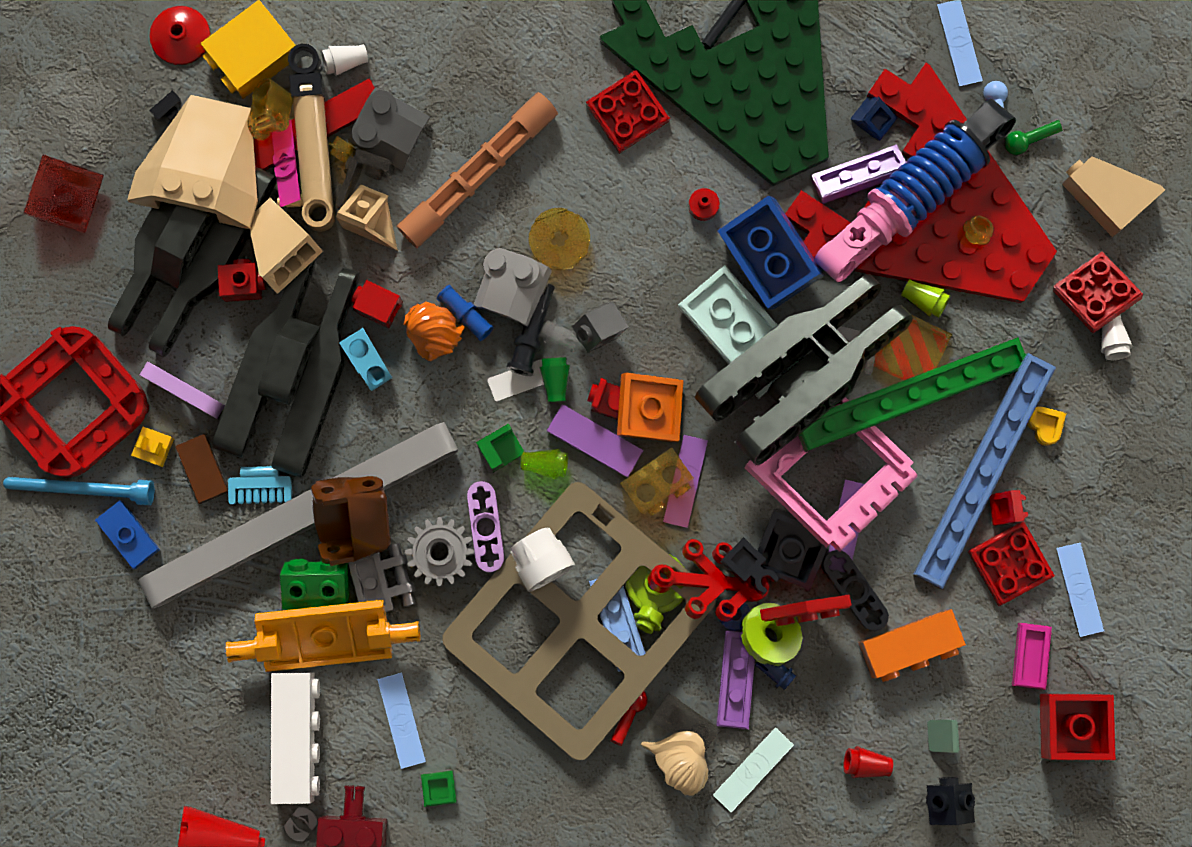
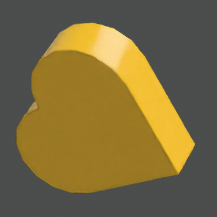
(1047, 425)

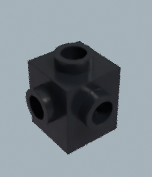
(950, 802)

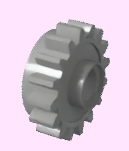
(424, 545)

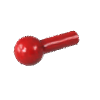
(625, 722)

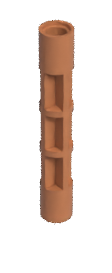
(523, 126)

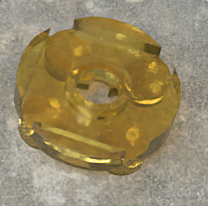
(574, 248)

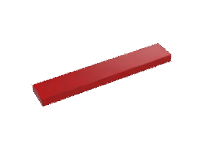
(339, 113)

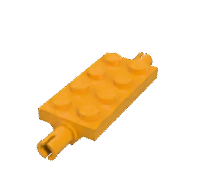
(323, 636)

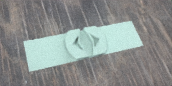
(753, 769)

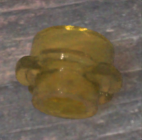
(342, 149)
(978, 230)

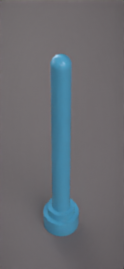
(140, 492)

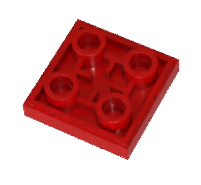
(627, 111)
(1097, 292)
(1011, 563)
(806, 610)

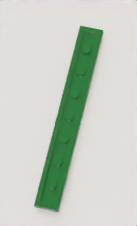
(914, 394)

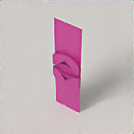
(286, 167)

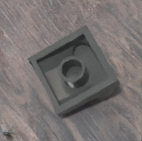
(387, 127)

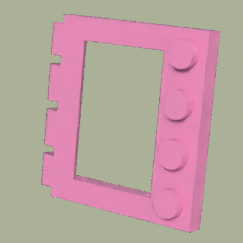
(857, 509)

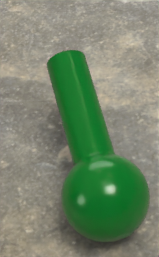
(1018, 141)

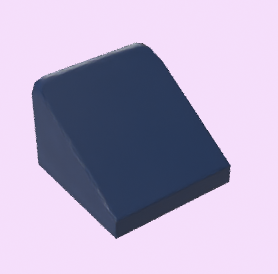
(874, 117)

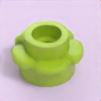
(648, 619)

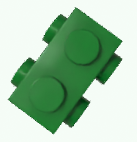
(313, 584)

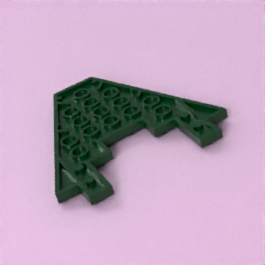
(749, 93)

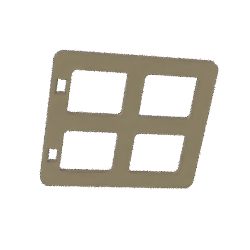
(577, 622)

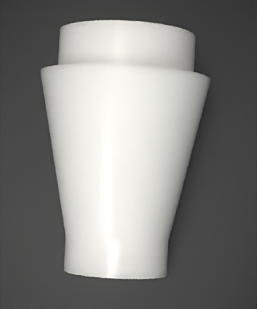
(343, 58)
(1115, 340)

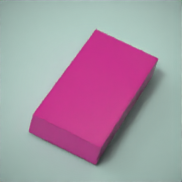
(1031, 656)

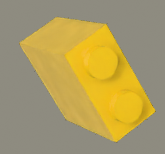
(248, 49)

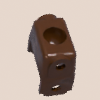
(350, 518)

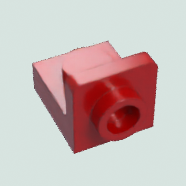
(605, 399)

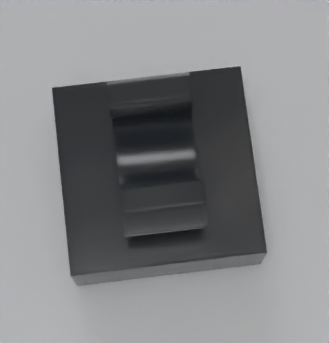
(166, 107)

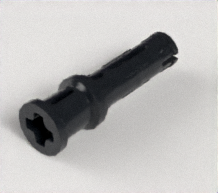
(527, 343)

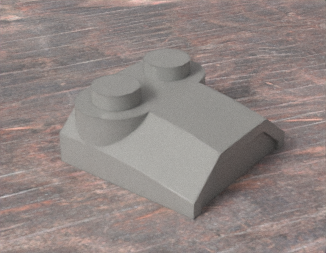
(511, 285)

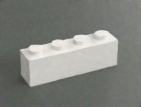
(293, 738)

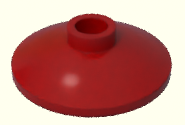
(184, 47)

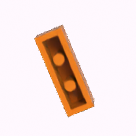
(912, 645)

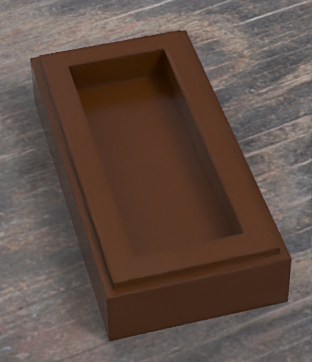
(202, 469)

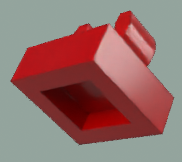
(1007, 507)

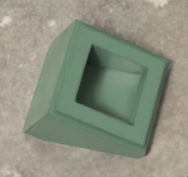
(943, 735)

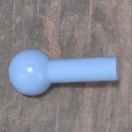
(997, 91)

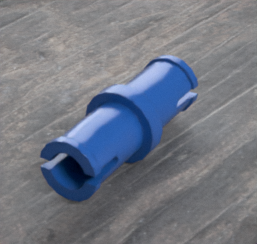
(465, 313)

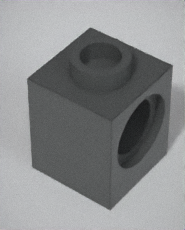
(599, 327)

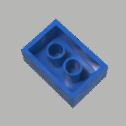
(771, 252)

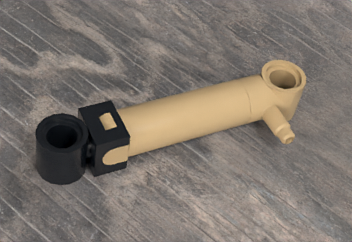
(311, 137)

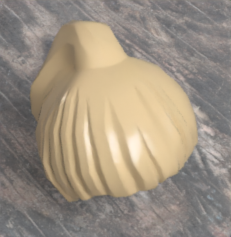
(681, 761)

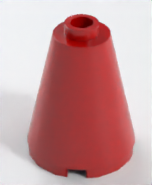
(209, 830)

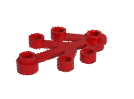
(712, 579)

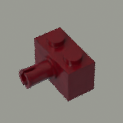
(352, 827)

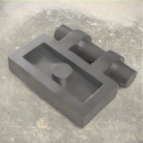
(371, 580)

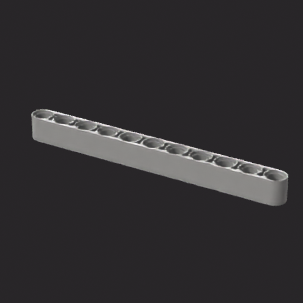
(288, 519)

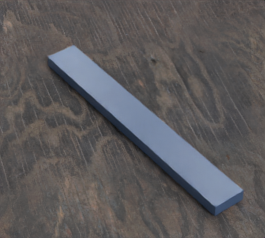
(984, 471)

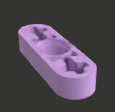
(182, 390)
(475, 505)

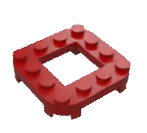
(102, 434)

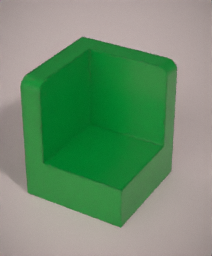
(500, 448)

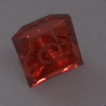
(63, 194)

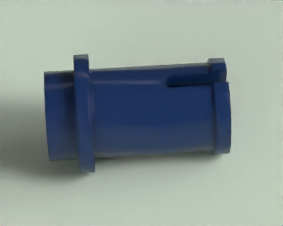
(779, 674)

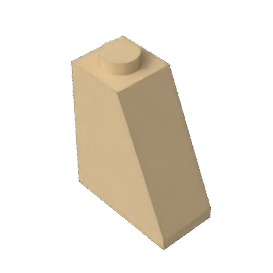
(1110, 192)
(280, 245)

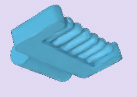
(257, 478)

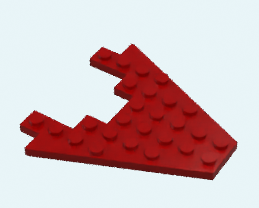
(938, 248)

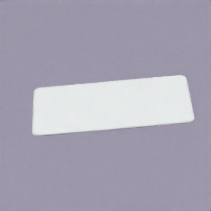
(510, 383)

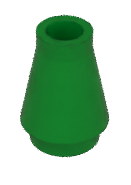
(555, 378)

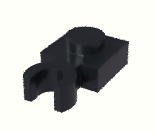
(746, 562)

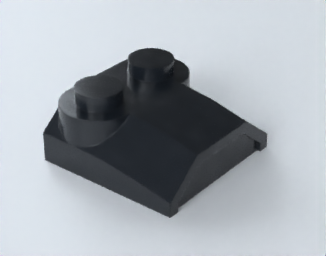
(791, 550)

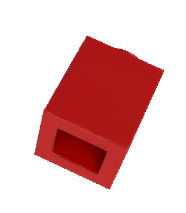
(376, 303)

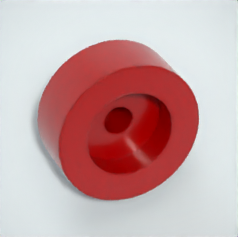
(701, 210)

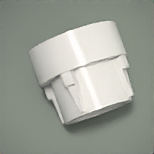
(541, 559)

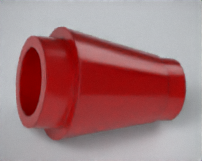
(865, 763)

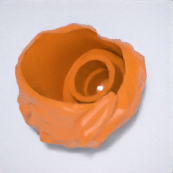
(432, 330)

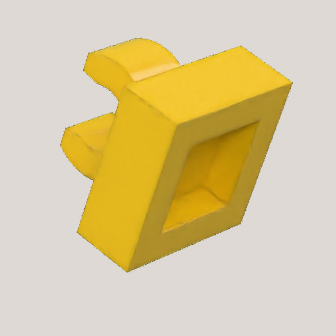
(152, 446)

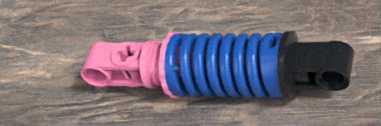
(917, 188)

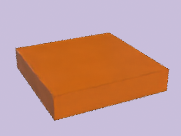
(650, 407)

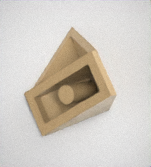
(368, 216)

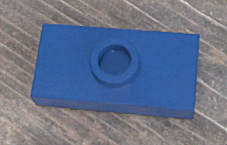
(127, 534)

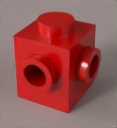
(240, 281)

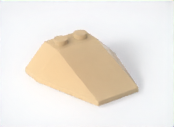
(202, 163)

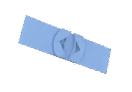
(959, 42)
(1080, 589)
(401, 720)

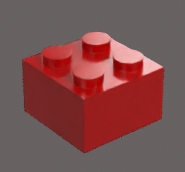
(1077, 726)

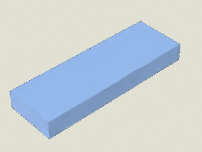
(620, 622)

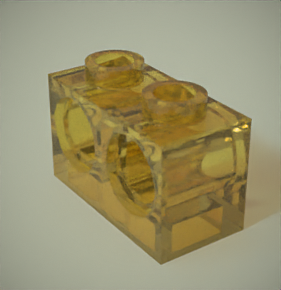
(652, 475)

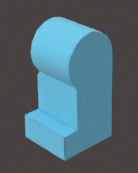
(366, 359)

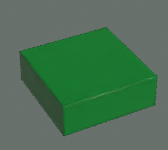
(438, 788)

